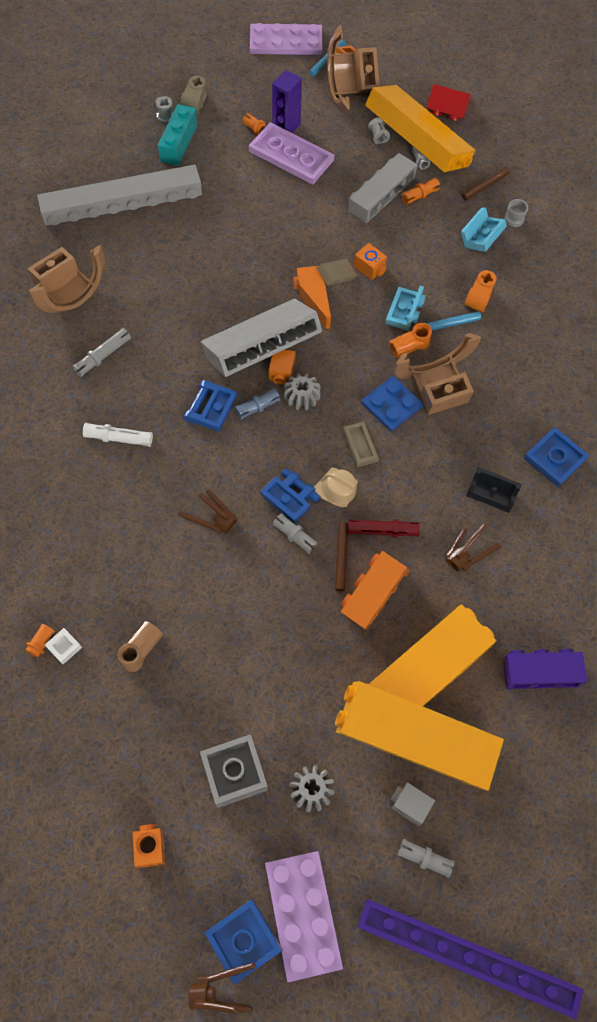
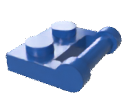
(216, 408)

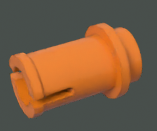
(254, 124)
(39, 640)

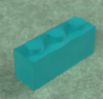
(177, 135)

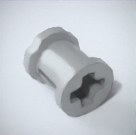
(164, 107)
(378, 131)

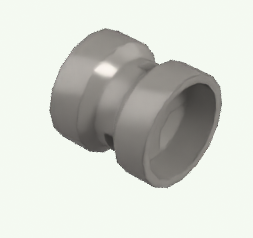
(516, 213)

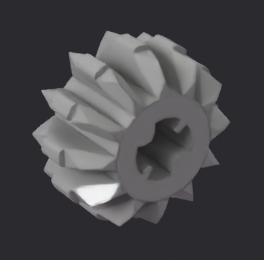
(302, 391)
(319, 784)

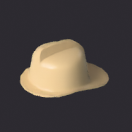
(337, 487)

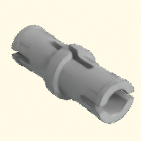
(295, 533)
(426, 858)

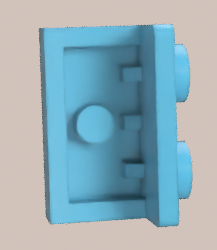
(482, 231)
(404, 308)

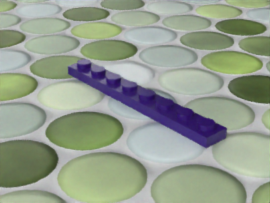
(471, 959)

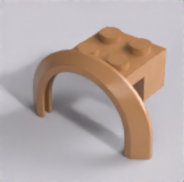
(350, 71)
(59, 282)
(439, 381)

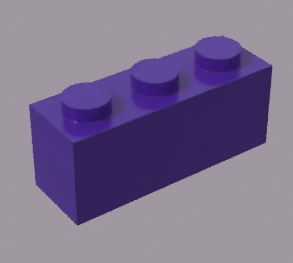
(287, 101)
(544, 669)

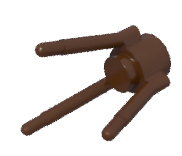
(223, 518)
(458, 557)
(204, 996)

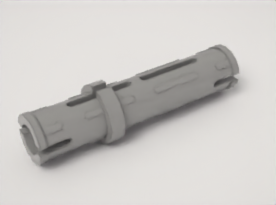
(95, 357)

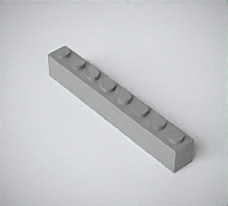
(119, 195)

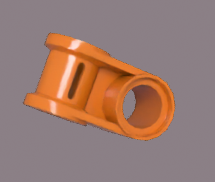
(481, 291)

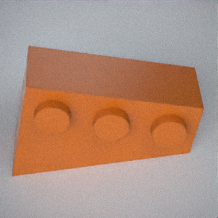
(373, 589)

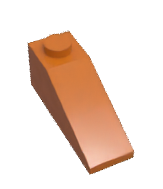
(313, 292)

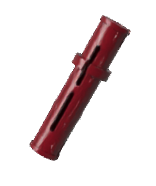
(393, 528)

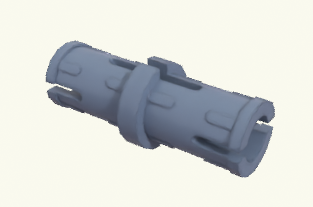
(257, 403)

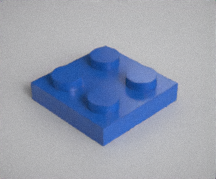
(392, 403)
(556, 457)
(243, 939)

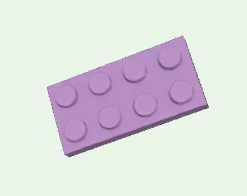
(286, 39)
(291, 153)
(303, 916)

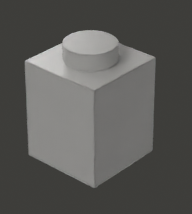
(412, 803)

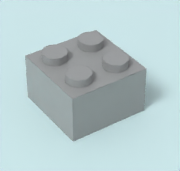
(234, 771)

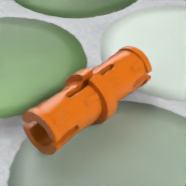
(420, 191)

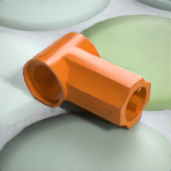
(411, 341)

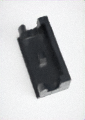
(493, 490)

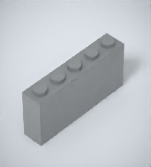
(261, 337)

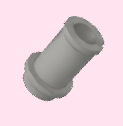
(421, 160)

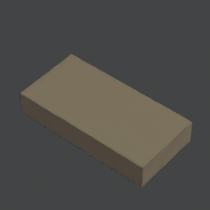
(337, 272)
(360, 444)

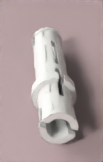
(122, 435)

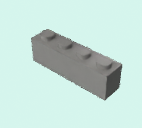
(382, 187)

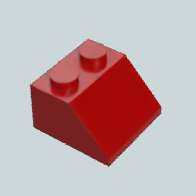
(449, 102)

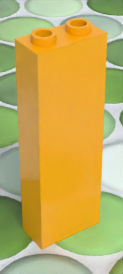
(420, 128)
(437, 658)
(419, 735)

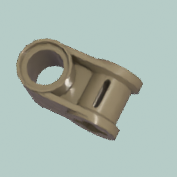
(194, 93)

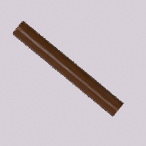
(486, 183)
(341, 556)

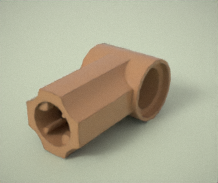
(140, 645)

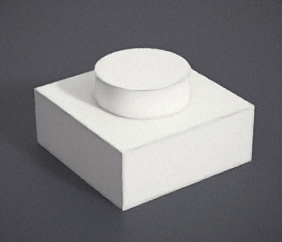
(63, 646)

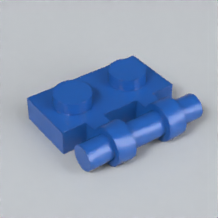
(287, 500)

